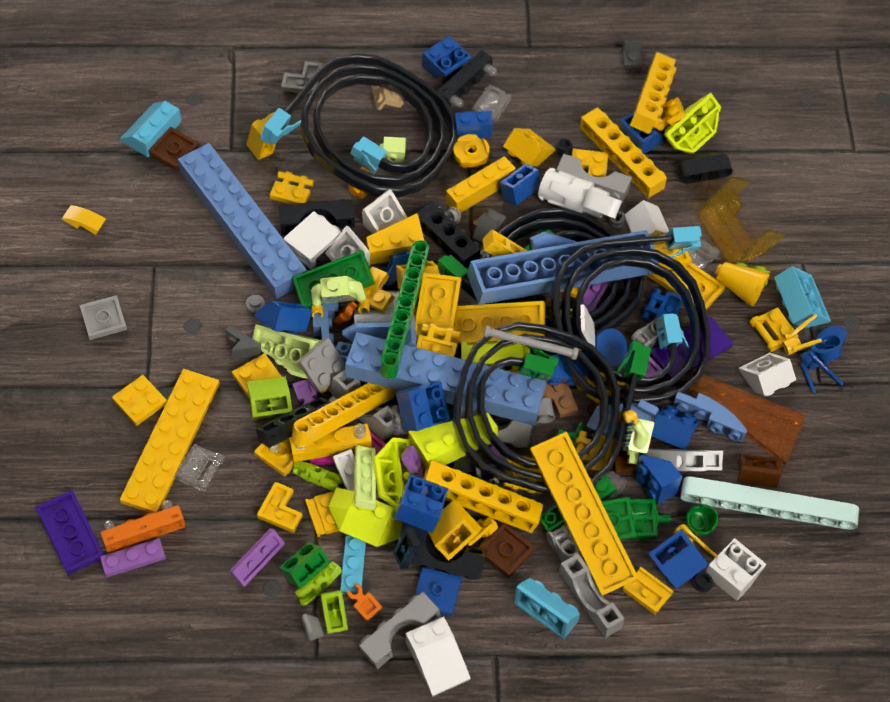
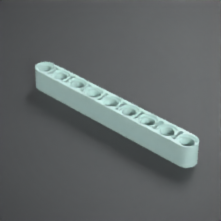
(770, 503)

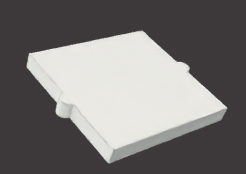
(587, 325)

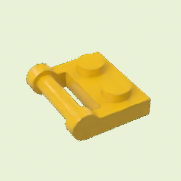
(777, 325)

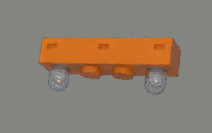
(142, 529)

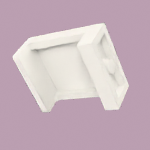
(311, 238)

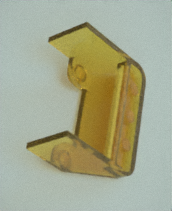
(725, 229)

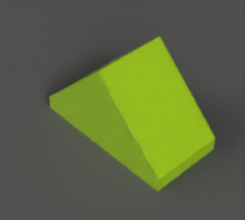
(334, 611)

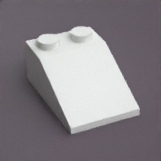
(437, 656)

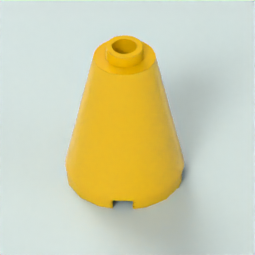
(742, 281)

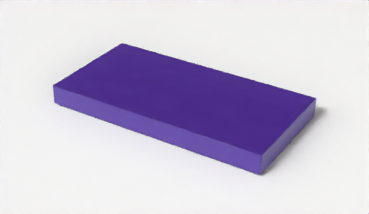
(718, 343)
(70, 532)

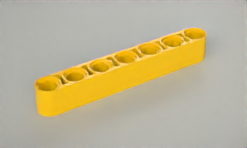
(340, 413)

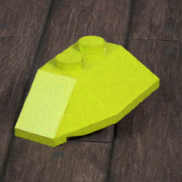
(696, 127)
(390, 471)
(370, 526)

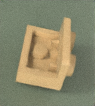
(383, 96)

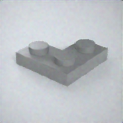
(296, 82)

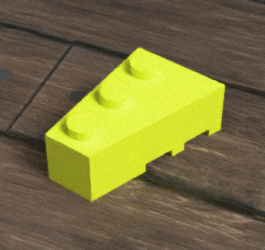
(516, 350)

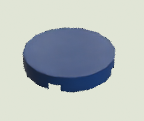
(611, 345)

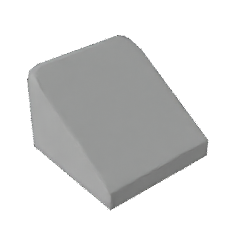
(312, 627)

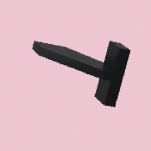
(409, 544)

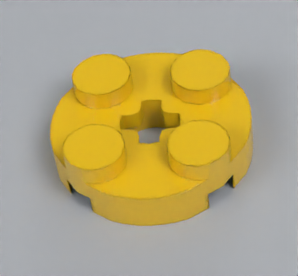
(468, 159)

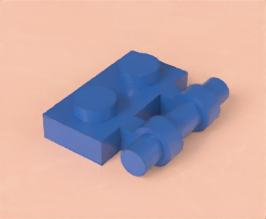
(670, 304)

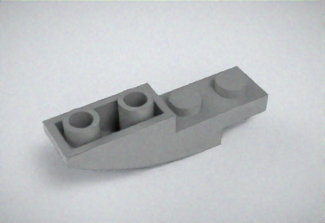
(690, 459)

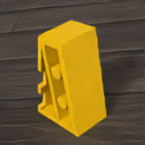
(394, 239)

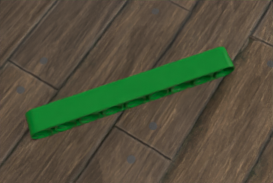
(404, 310)

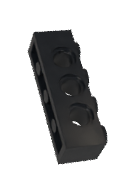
(439, 235)

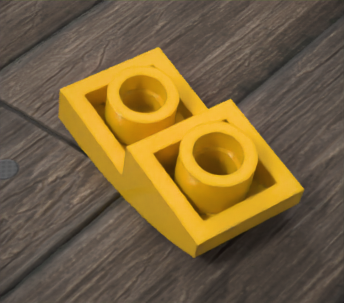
(82, 217)

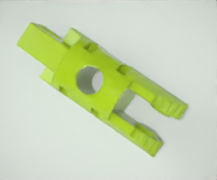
(317, 475)
(318, 583)

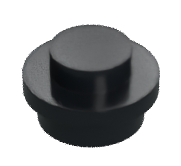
(564, 146)
(702, 582)

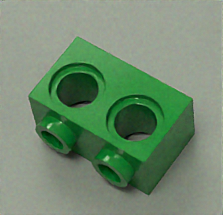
(304, 565)

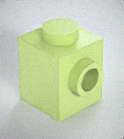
(395, 149)

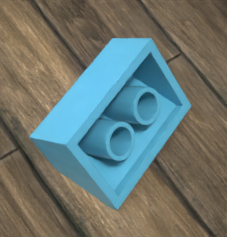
(151, 126)
(801, 297)
(546, 607)

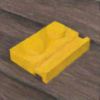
(320, 514)
(648, 591)

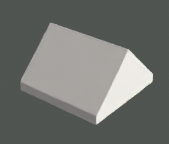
(383, 212)
(646, 217)
(345, 245)

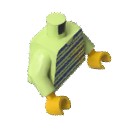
(338, 290)
(636, 436)

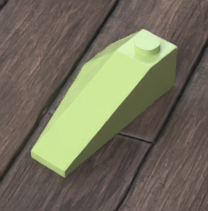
(284, 347)

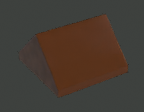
(759, 470)

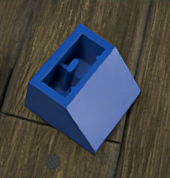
(444, 57)
(640, 138)
(285, 316)
(422, 406)
(674, 427)
(658, 478)
(421, 503)
(678, 559)

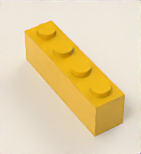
(479, 185)

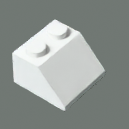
(768, 373)

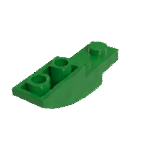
(552, 517)

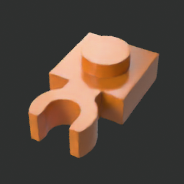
(345, 313)
(365, 605)

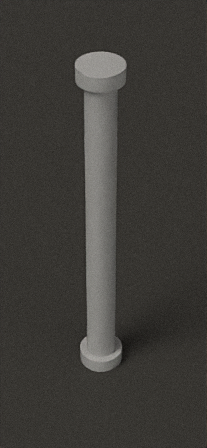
(530, 342)

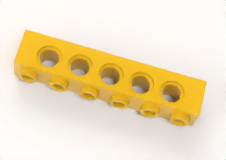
(654, 93)
(623, 152)
(486, 497)

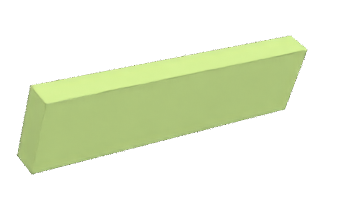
(364, 478)

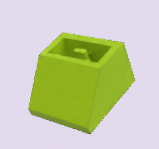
(269, 398)

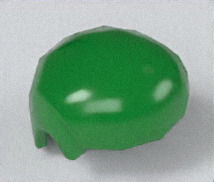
(701, 519)

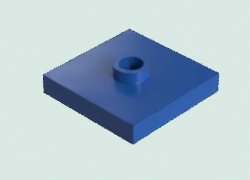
(440, 589)

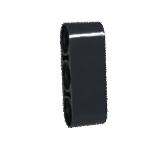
(705, 168)

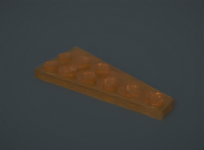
(765, 421)

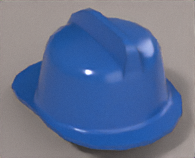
(831, 344)

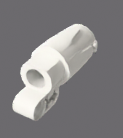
(577, 194)

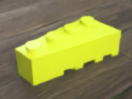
(441, 443)

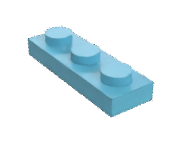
(352, 564)

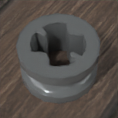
(617, 224)

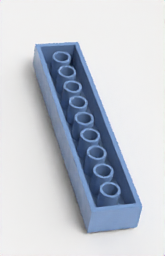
(241, 219)
(535, 270)
(506, 392)

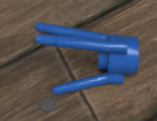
(811, 361)

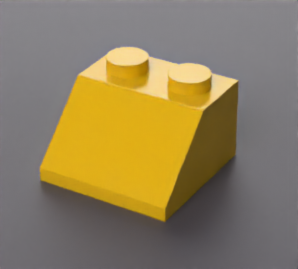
(528, 147)

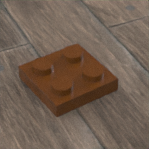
(172, 146)
(507, 550)

